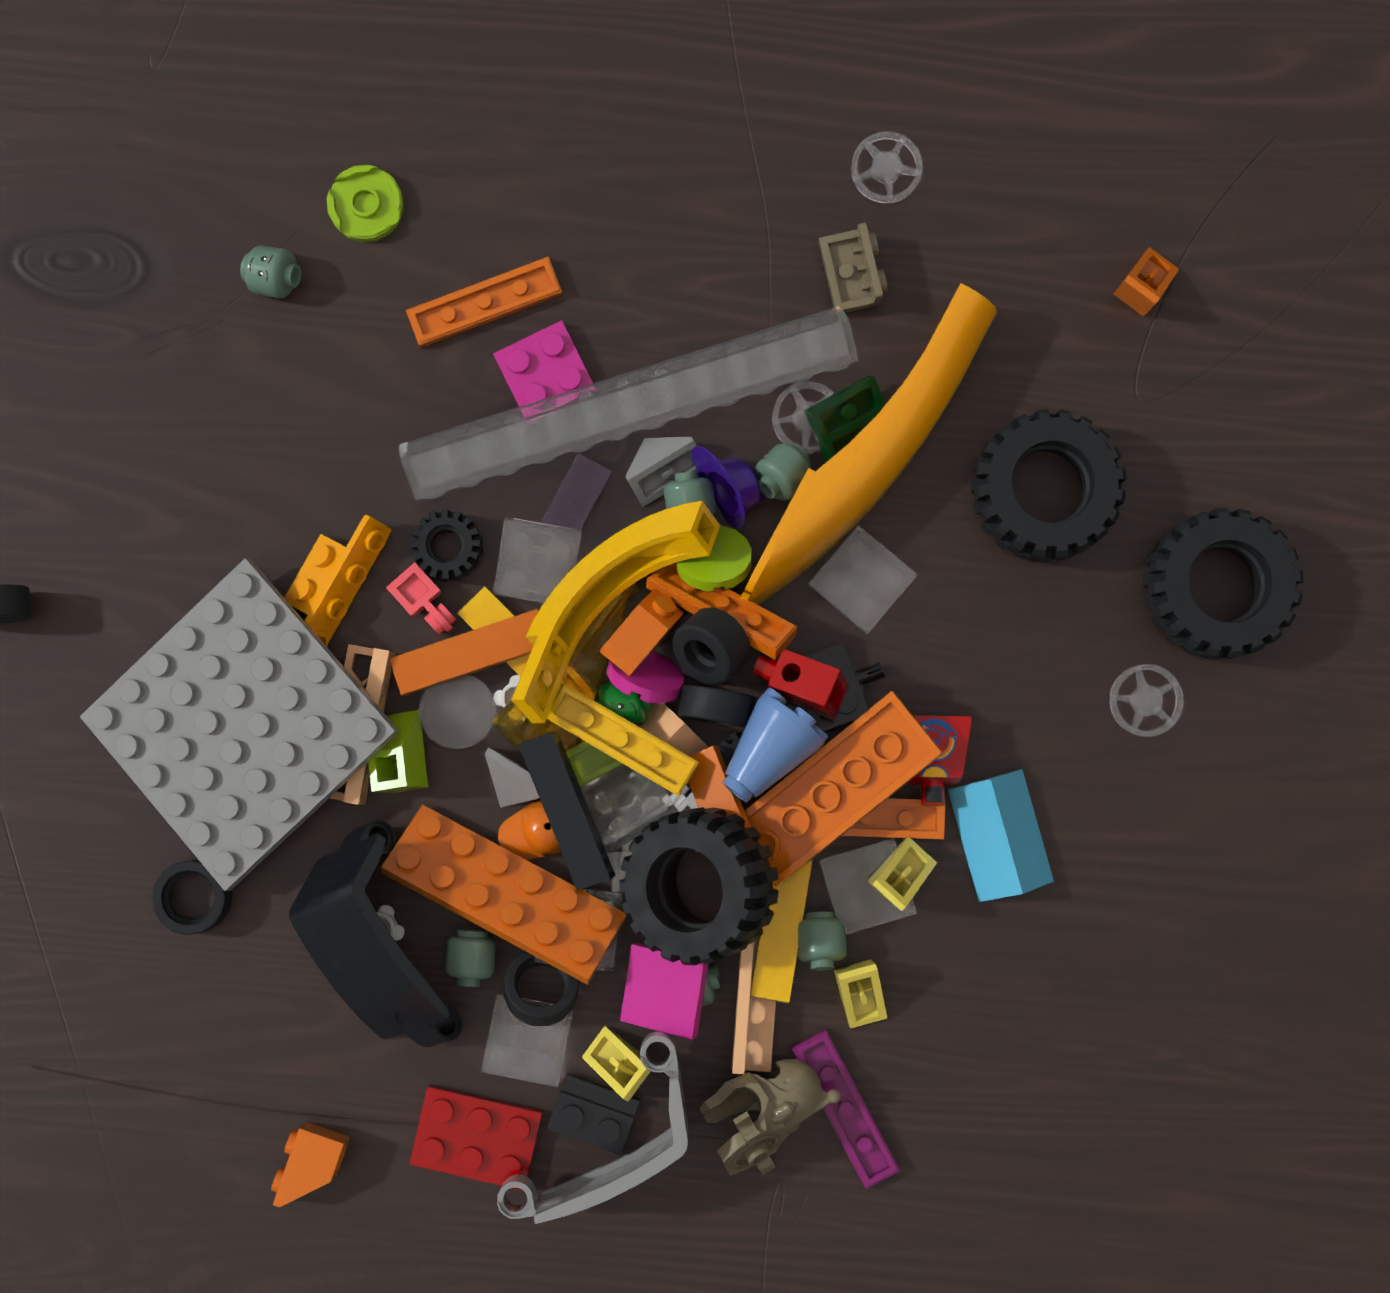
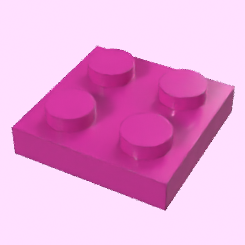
(542, 365)

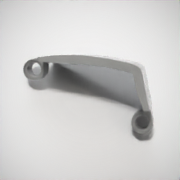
(619, 1174)

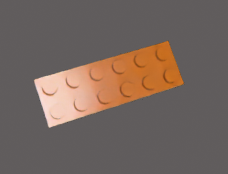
(841, 784)
(504, 894)

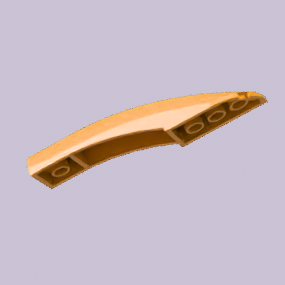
(856, 478)

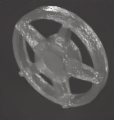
(886, 167)
(798, 418)
(1146, 700)

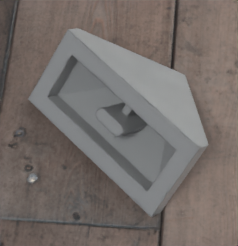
(656, 465)
(510, 779)

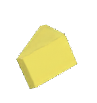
(902, 873)
(861, 993)
(616, 1062)

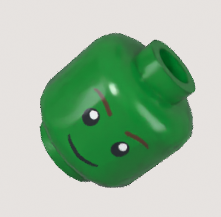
(626, 706)

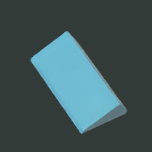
(1000, 836)

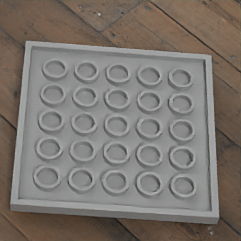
(238, 724)

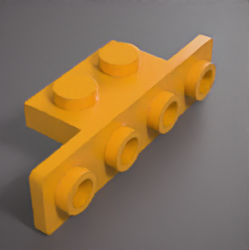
(334, 576)

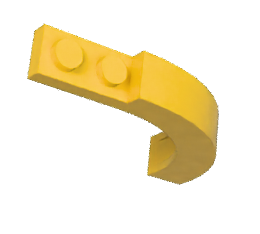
(594, 582)

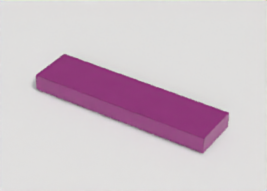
(849, 1115)

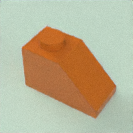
(642, 632)

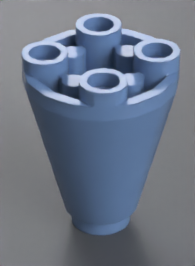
(771, 746)

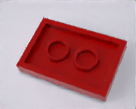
(475, 1136)

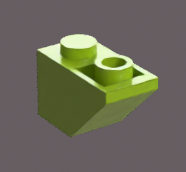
(401, 761)

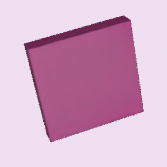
(663, 993)

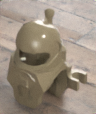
(782, 1108)

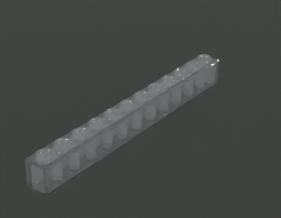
(628, 403)

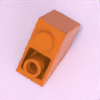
(312, 1162)

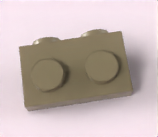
(852, 269)

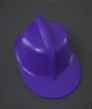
(733, 484)

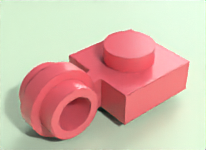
(416, 592)

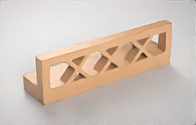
(377, 688)
(752, 1021)

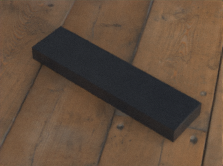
(567, 810)

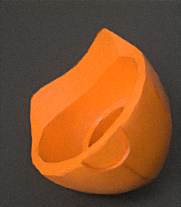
(526, 833)

